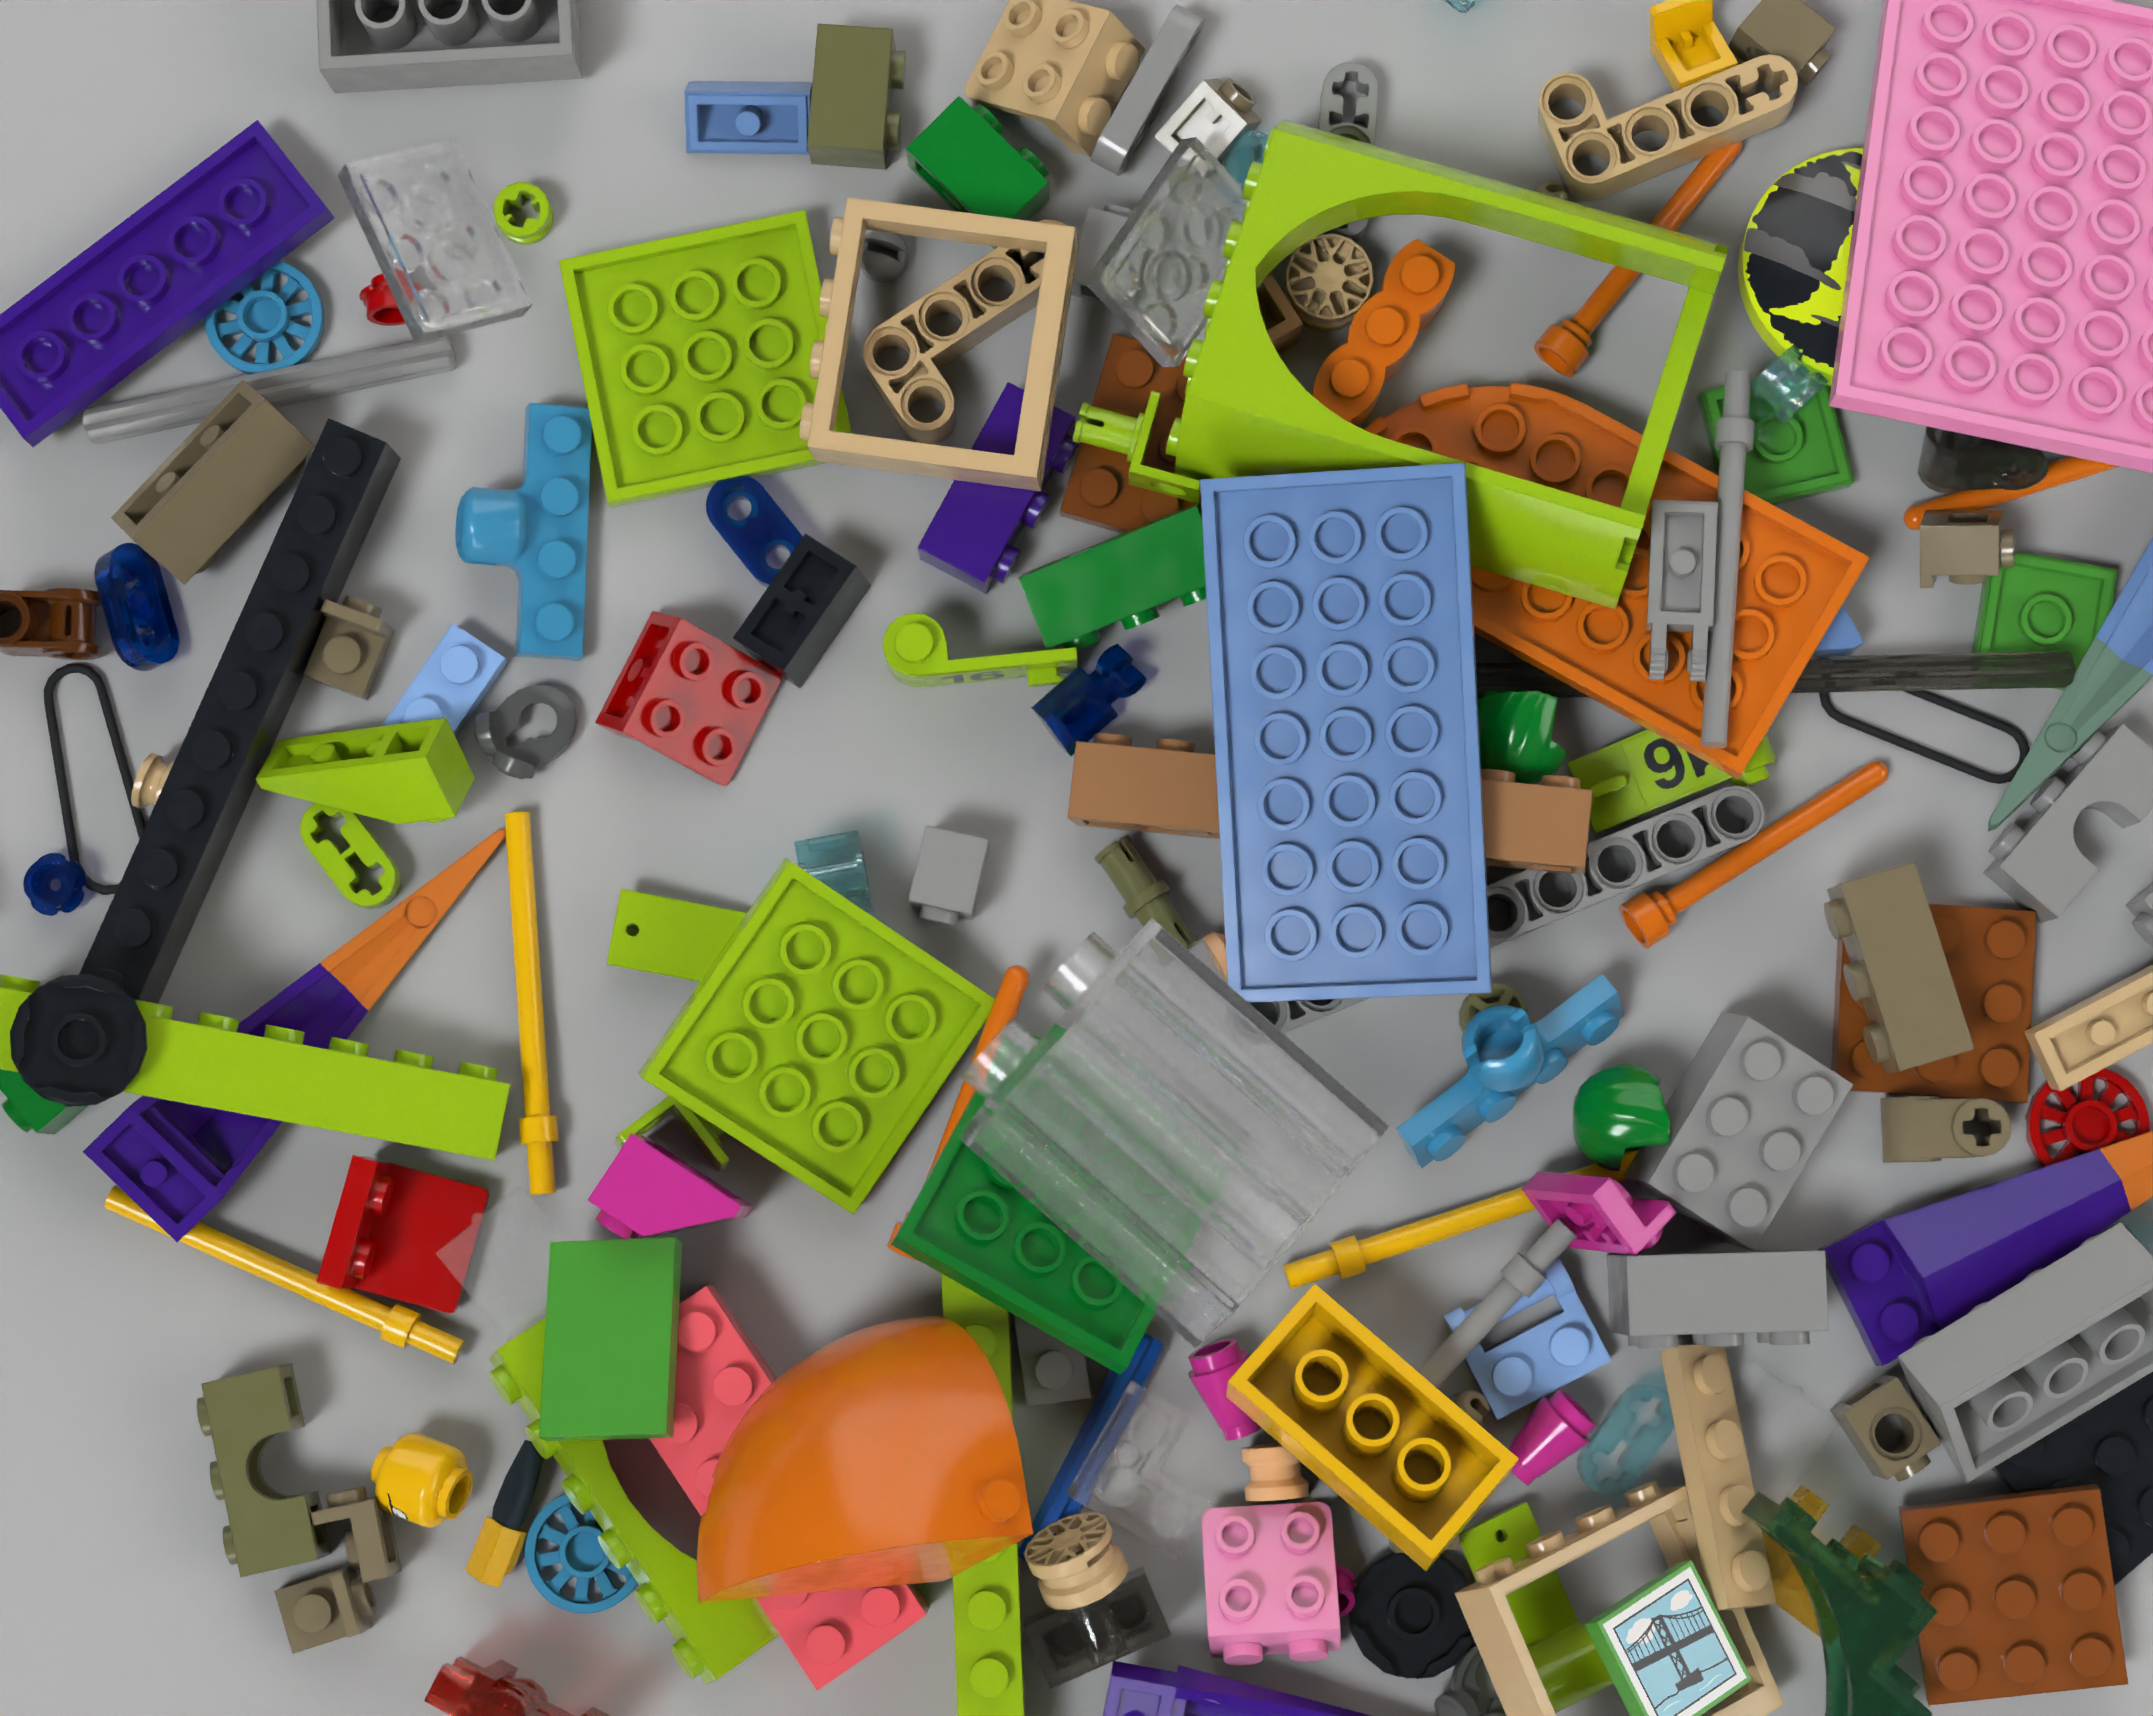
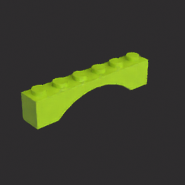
(708, 1634)

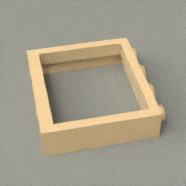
(837, 302)
(1503, 1645)

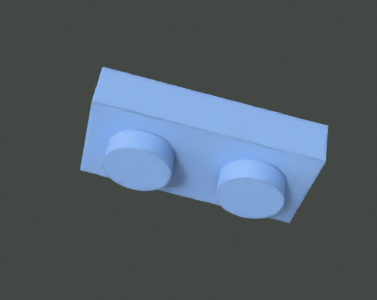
(450, 682)

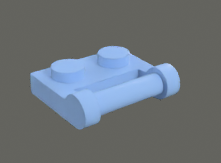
(1539, 1356)

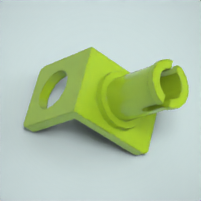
(1132, 437)
(699, 1129)

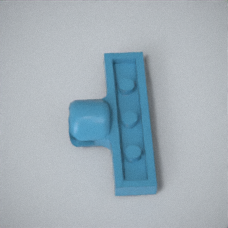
(539, 531)
(1504, 1060)

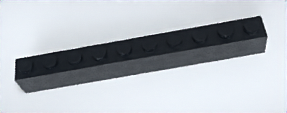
(241, 712)

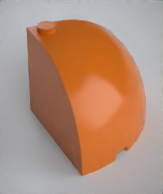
(866, 1470)

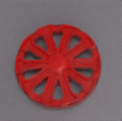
(2085, 1123)

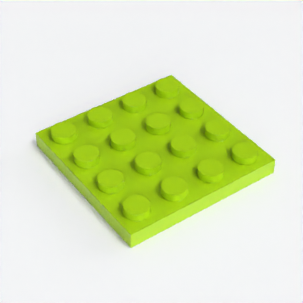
(699, 355)
(818, 1036)

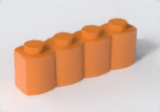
(1384, 332)

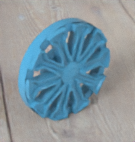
(266, 319)
(580, 1557)

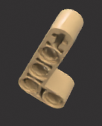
(1668, 116)
(931, 352)

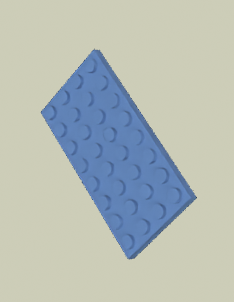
(1347, 733)

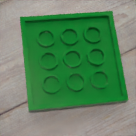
(1012, 1254)

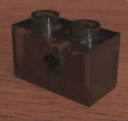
(1099, 1633)

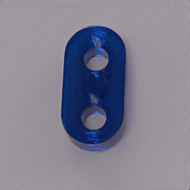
(758, 533)
(136, 607)

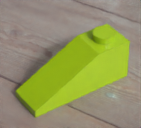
(377, 772)

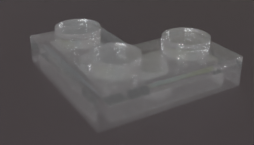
(1125, 1478)

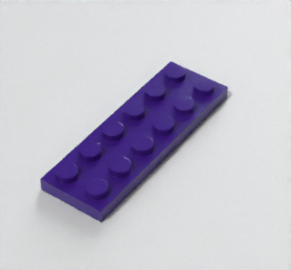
(152, 280)

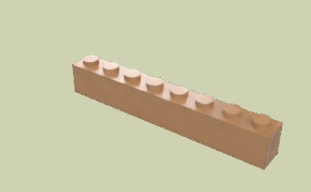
(1176, 794)

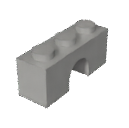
(2041, 860)

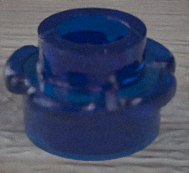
(38, 884)

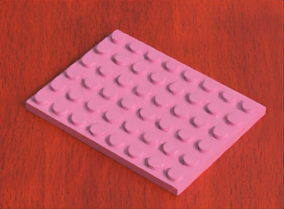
(2007, 227)

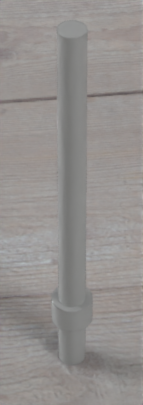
(1733, 439)
(1521, 1277)

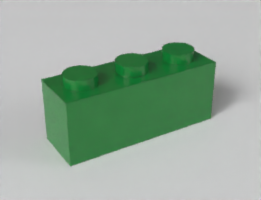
(1118, 580)

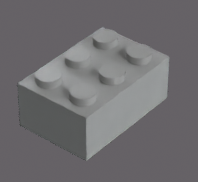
(1740, 1130)
(1718, 1297)

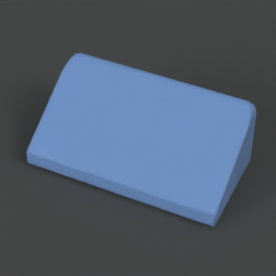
(747, 117)

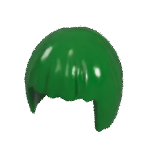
(1518, 734)
(1618, 1114)

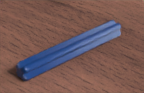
(1057, 1502)

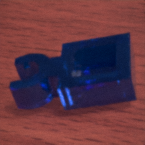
(1083, 701)

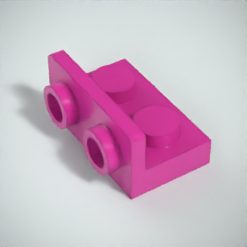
(1599, 1212)

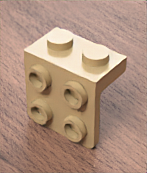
(1057, 67)

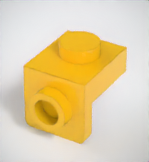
(1687, 42)

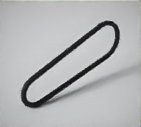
(59, 764)

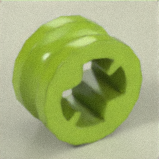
(513, 197)

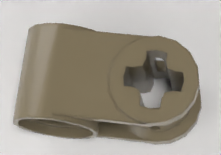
(1932, 1128)

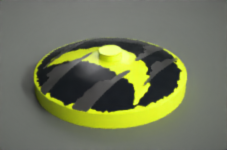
(1799, 256)

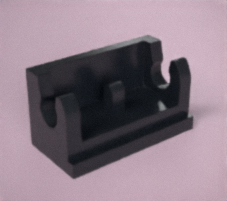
(802, 610)

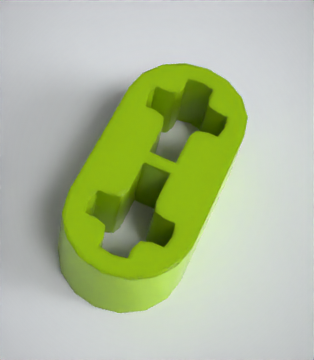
(338, 863)

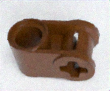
(53, 623)

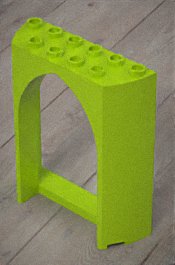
(1257, 420)

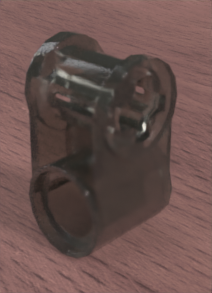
(1966, 462)

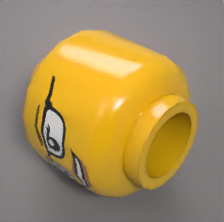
(422, 1480)

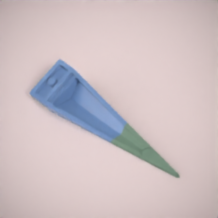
(2104, 682)

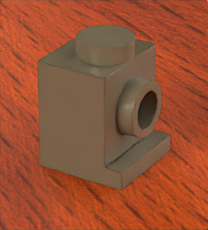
(1964, 546)

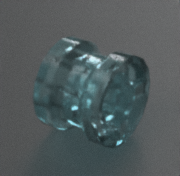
(1788, 384)

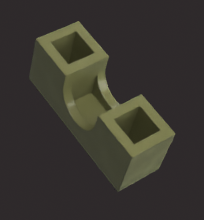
(265, 1526)

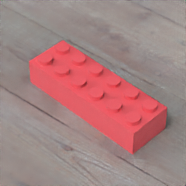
(715, 1386)

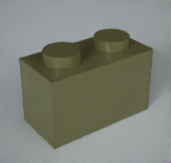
(853, 96)

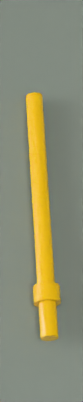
(538, 1127)
(1348, 1256)
(397, 1324)

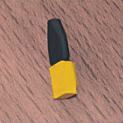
(500, 1536)

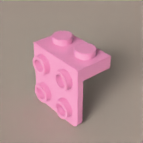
(1270, 1582)

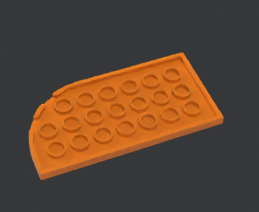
(1787, 573)

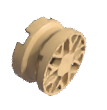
(1328, 282)
(1077, 1562)

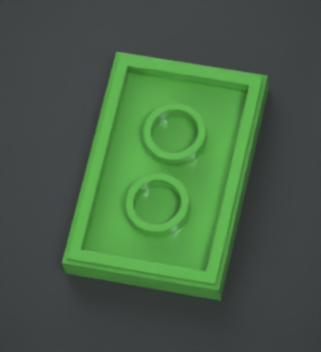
(611, 1339)

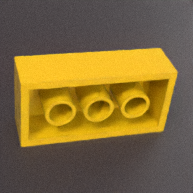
(1370, 1426)

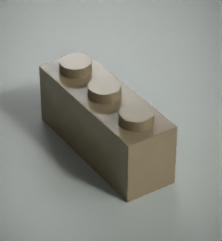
(214, 483)
(1897, 969)

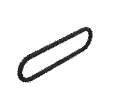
(1929, 753)

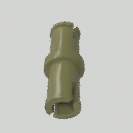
(1142, 892)

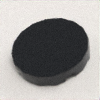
(78, 1040)
(1410, 1616)

